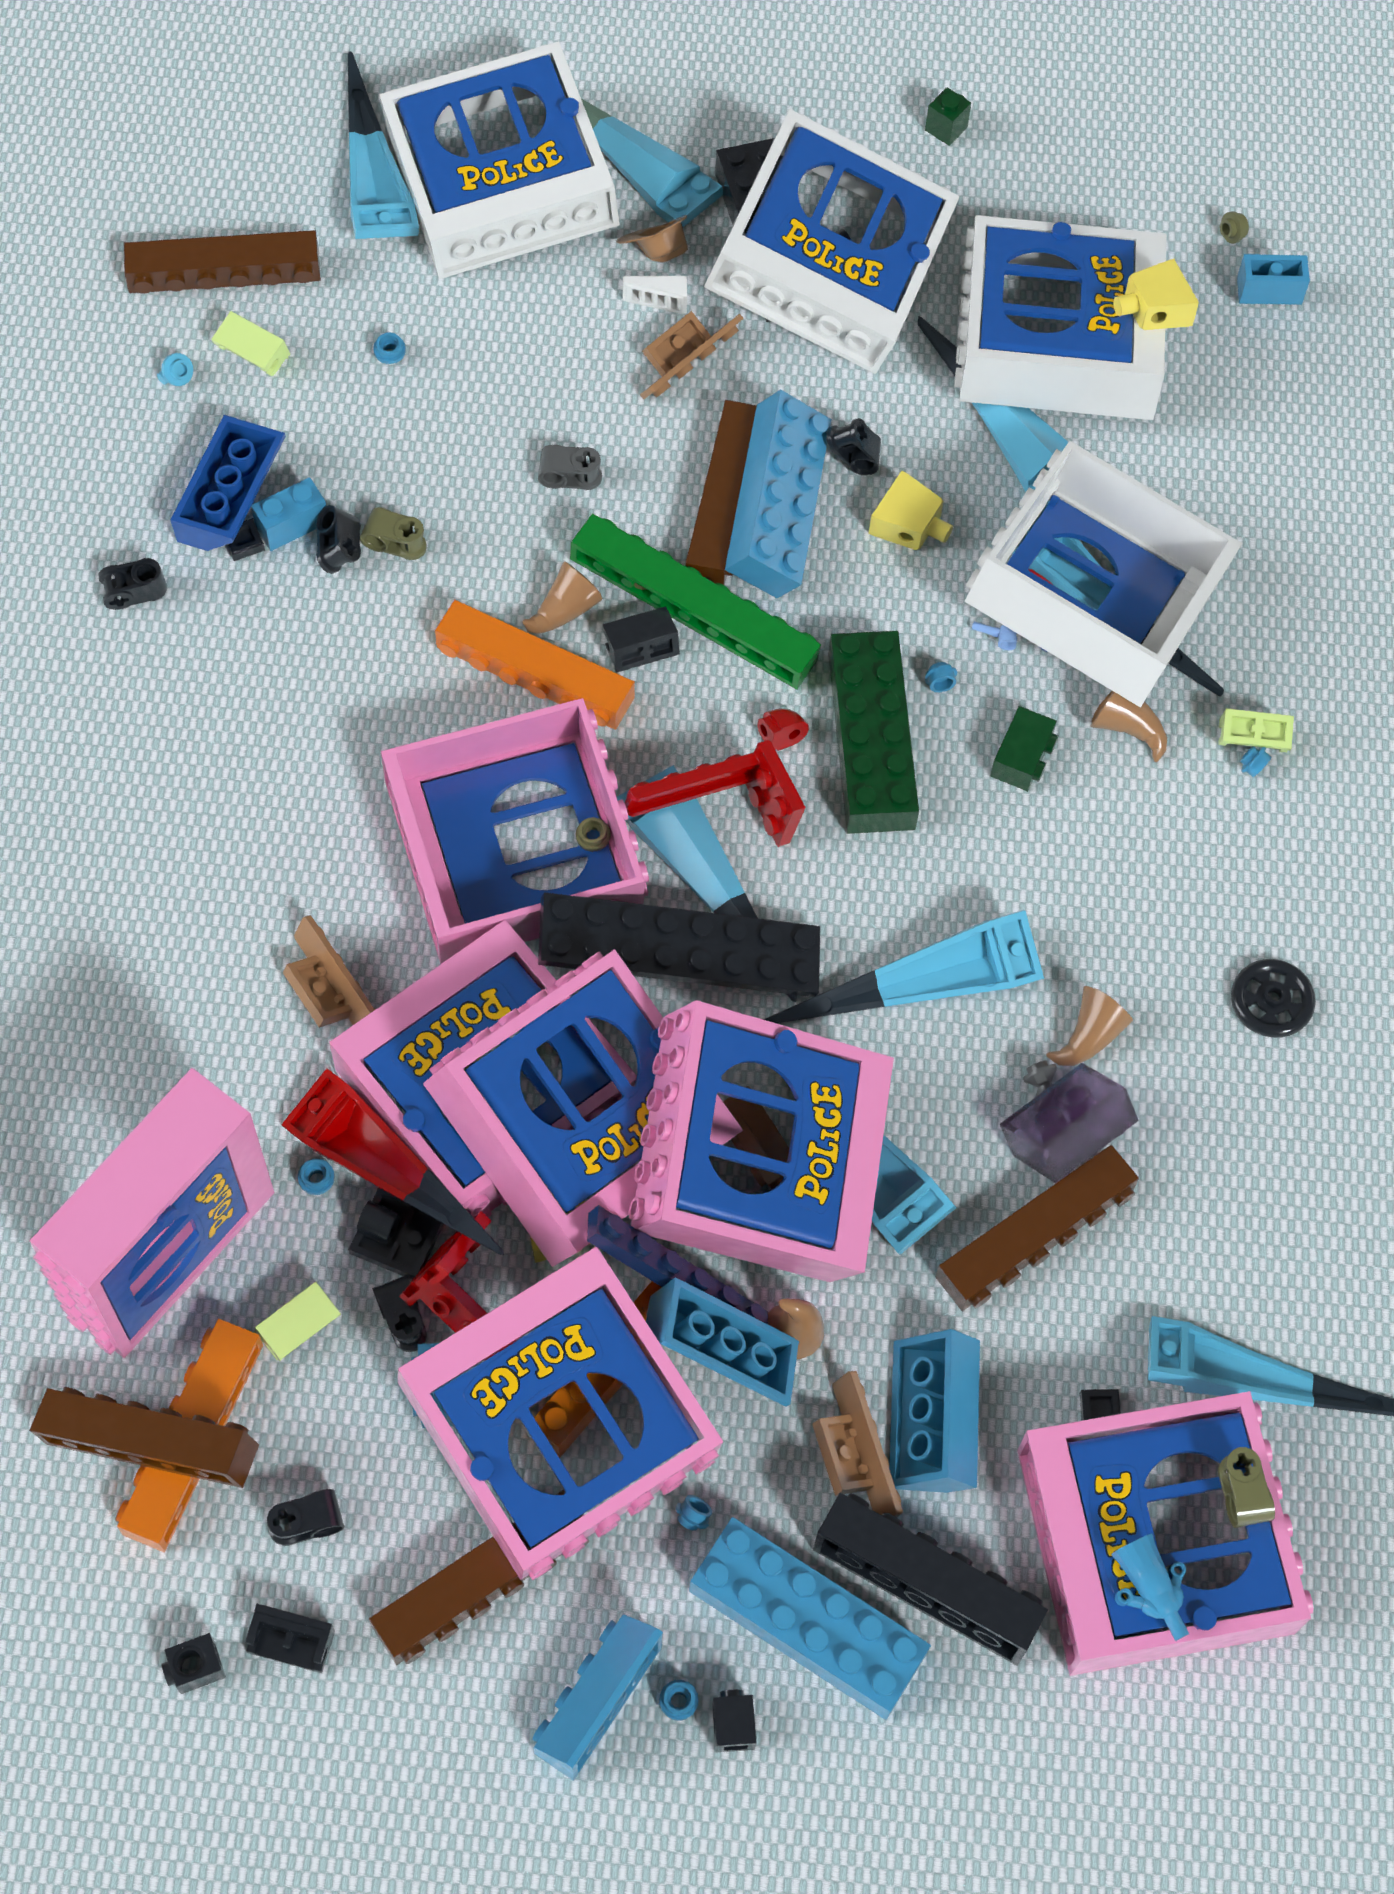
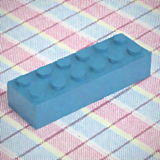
(778, 494)
(809, 1618)

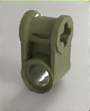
(391, 532)
(1245, 1494)

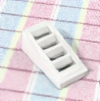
(657, 292)

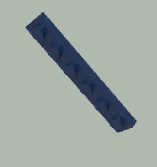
(658, 1262)

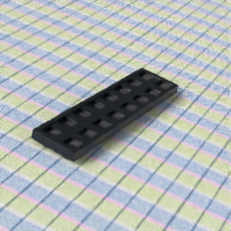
(682, 944)

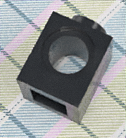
(209, 1671)
(733, 1721)

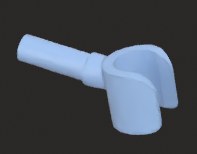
(1006, 637)

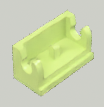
(251, 343)
(1256, 729)
(297, 1321)

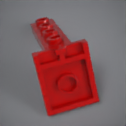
(760, 771)
(439, 1290)

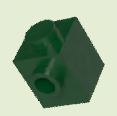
(948, 116)

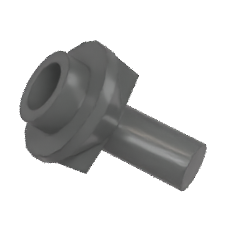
(1040, 1075)

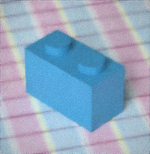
(1273, 279)
(288, 513)

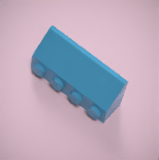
(724, 1339)
(935, 1412)
(598, 1695)

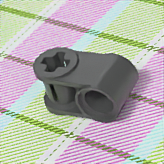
(566, 467)

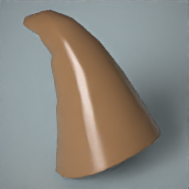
(566, 600)
(1124, 716)
(1098, 1025)
(801, 1321)

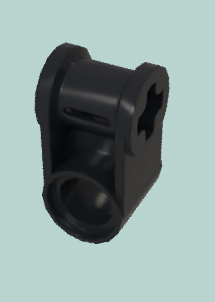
(856, 446)
(337, 538)
(131, 583)
(400, 1314)
(309, 1518)

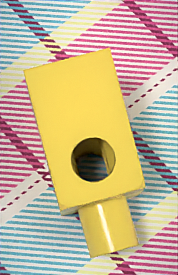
(1158, 298)
(909, 514)

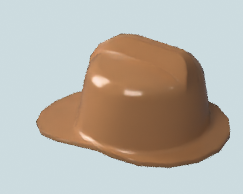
(661, 241)

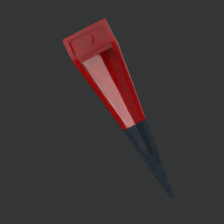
(352, 1134)

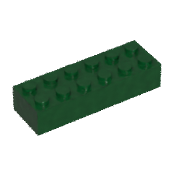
(873, 732)

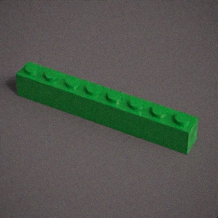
(695, 601)

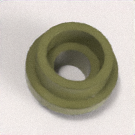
(1234, 227)
(593, 824)

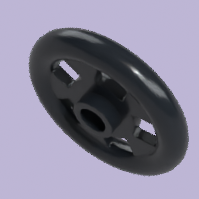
(1268, 1024)

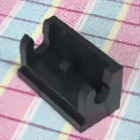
(641, 639)
(289, 1638)

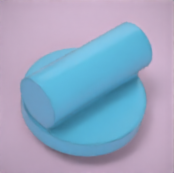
(176, 370)

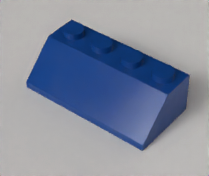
(225, 483)

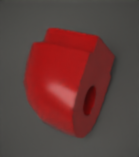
(782, 727)

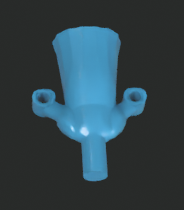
(1158, 1594)

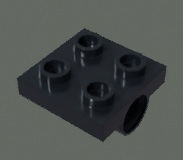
(394, 1235)

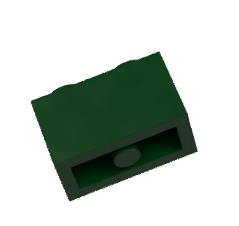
(1023, 749)

